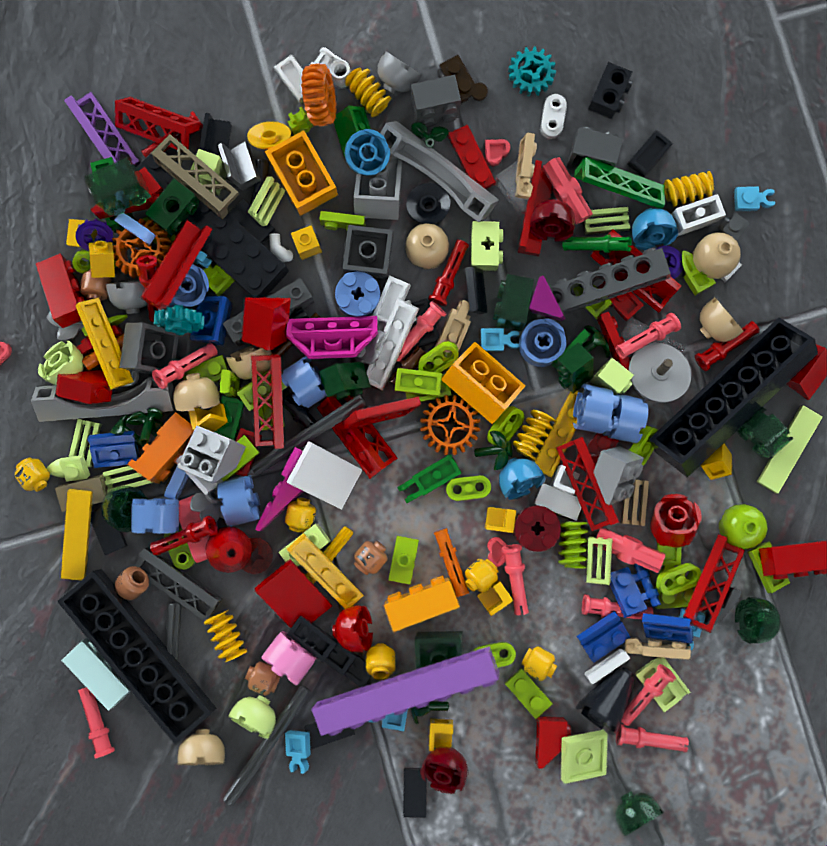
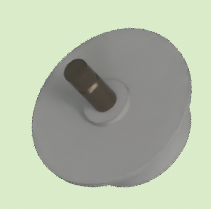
(660, 372)

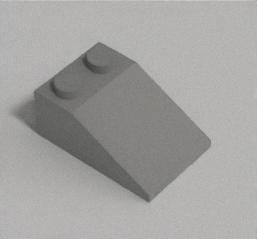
(379, 194)

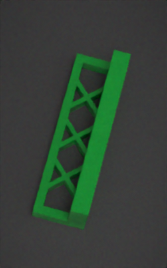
(621, 182)

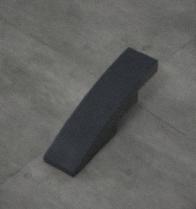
(329, 651)

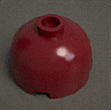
(552, 220)
(445, 770)

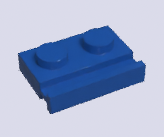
(113, 449)
(667, 628)
(603, 636)

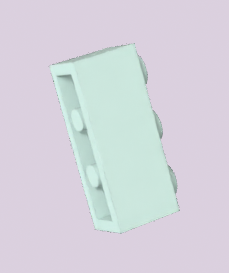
(96, 674)

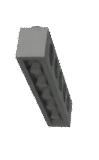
(651, 257)

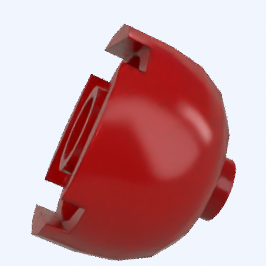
(352, 629)

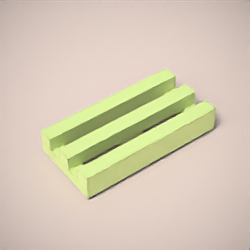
(269, 203)
(603, 212)
(77, 437)
(109, 482)
(600, 541)

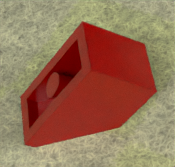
(84, 387)
(549, 738)

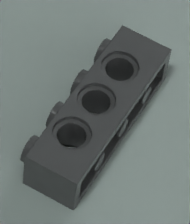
(295, 291)

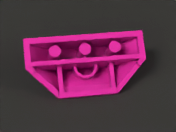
(332, 335)

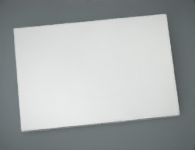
(324, 475)

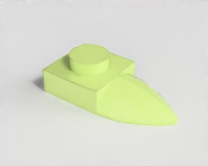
(70, 468)

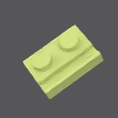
(672, 692)

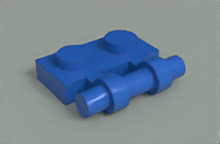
(627, 593)

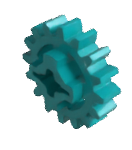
(529, 74)
(179, 320)

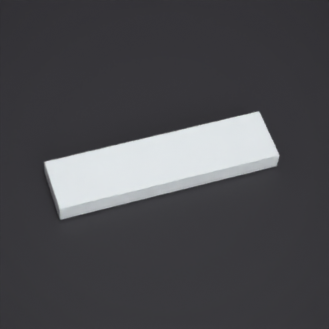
(392, 343)

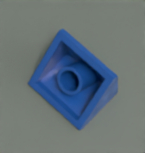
(215, 312)

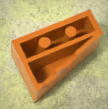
(164, 450)

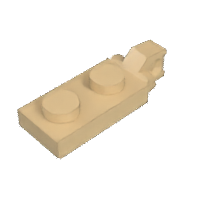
(525, 167)
(455, 325)
(657, 649)

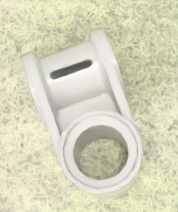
(335, 66)

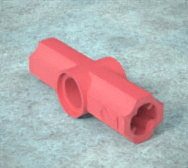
(567, 189)
(632, 550)

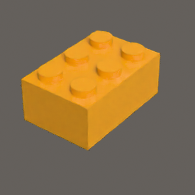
(301, 173)
(483, 382)
(420, 603)

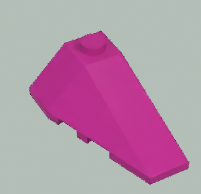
(282, 494)

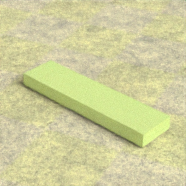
(783, 462)

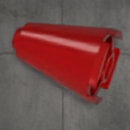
(227, 539)

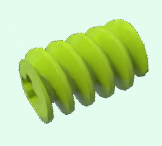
(572, 544)

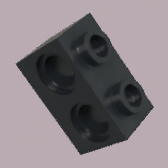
(611, 91)

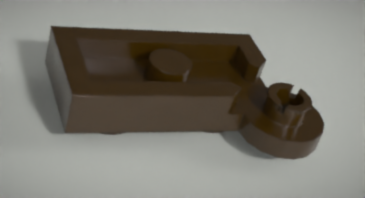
(465, 83)

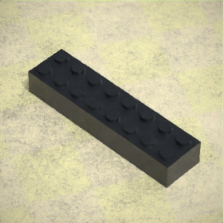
(230, 244)
(734, 396)
(137, 655)

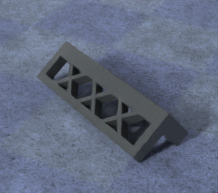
(180, 579)

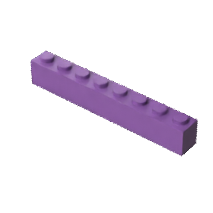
(406, 691)

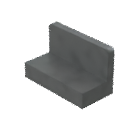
(239, 165)

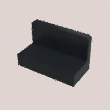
(214, 133)

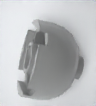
(396, 74)
(126, 295)

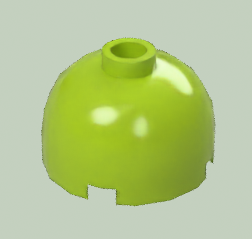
(743, 526)

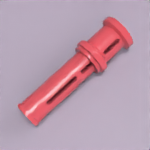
(424, 324)
(656, 331)
(177, 368)
(514, 568)
(605, 607)
(653, 687)
(98, 732)
(641, 738)

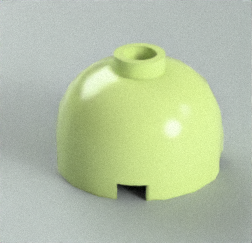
(61, 359)
(254, 715)

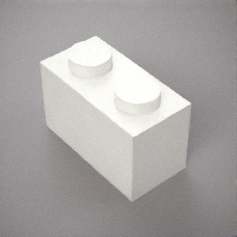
(698, 214)

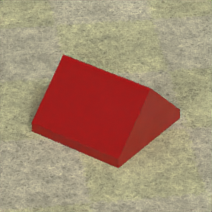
(265, 321)
(811, 376)

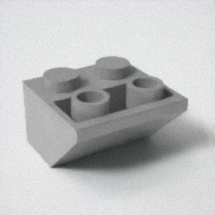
(210, 455)
(617, 472)

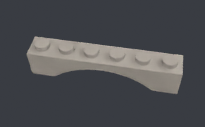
(465, 191)
(140, 398)

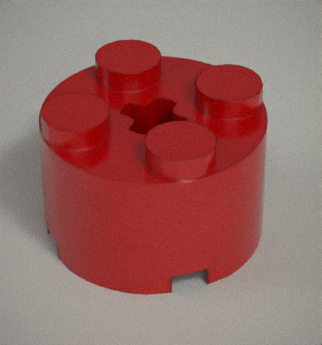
(675, 521)

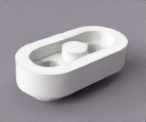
(553, 115)

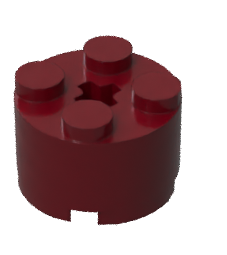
(549, 531)

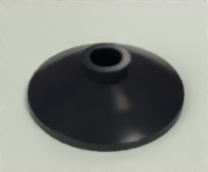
(424, 195)

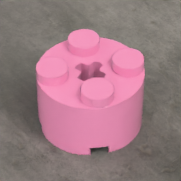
(288, 658)

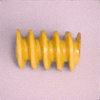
(367, 92)
(689, 188)
(533, 433)
(225, 636)

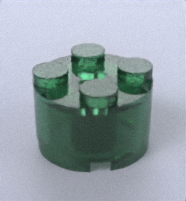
(765, 433)

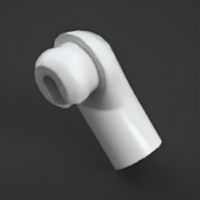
(279, 251)

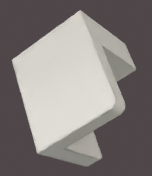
(561, 480)

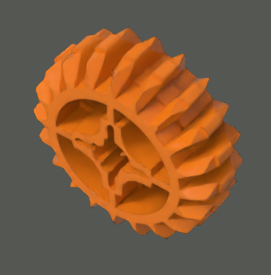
(319, 94)
(126, 241)
(462, 427)

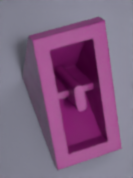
(544, 302)

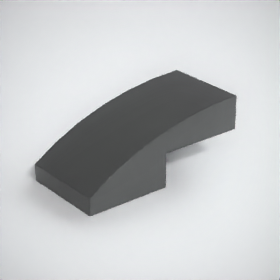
(730, 601)

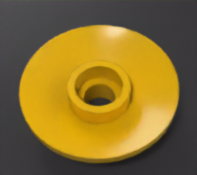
(268, 134)

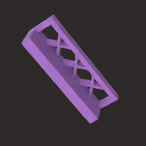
(89, 127)

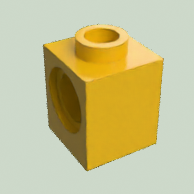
(306, 242)
(101, 259)

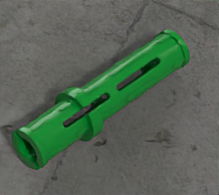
(604, 243)

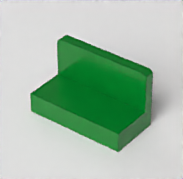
(349, 122)

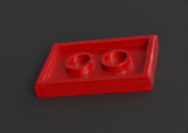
(381, 413)
(292, 594)

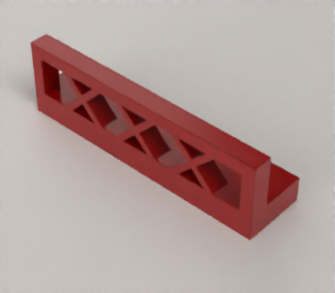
(153, 116)
(541, 192)
(175, 265)
(664, 289)
(276, 401)
(355, 441)
(589, 466)
(707, 576)

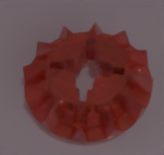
(260, 564)

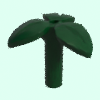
(437, 134)
(597, 340)
(150, 425)
(120, 427)
(503, 450)
(432, 706)

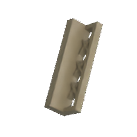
(184, 176)

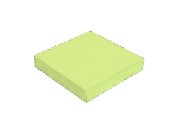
(584, 756)

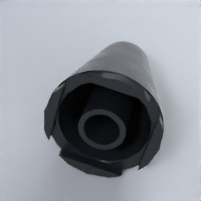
(609, 700)

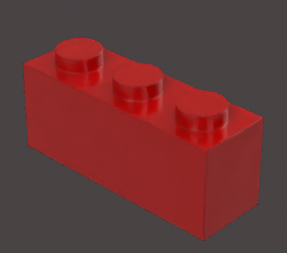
(60, 289)
(794, 559)

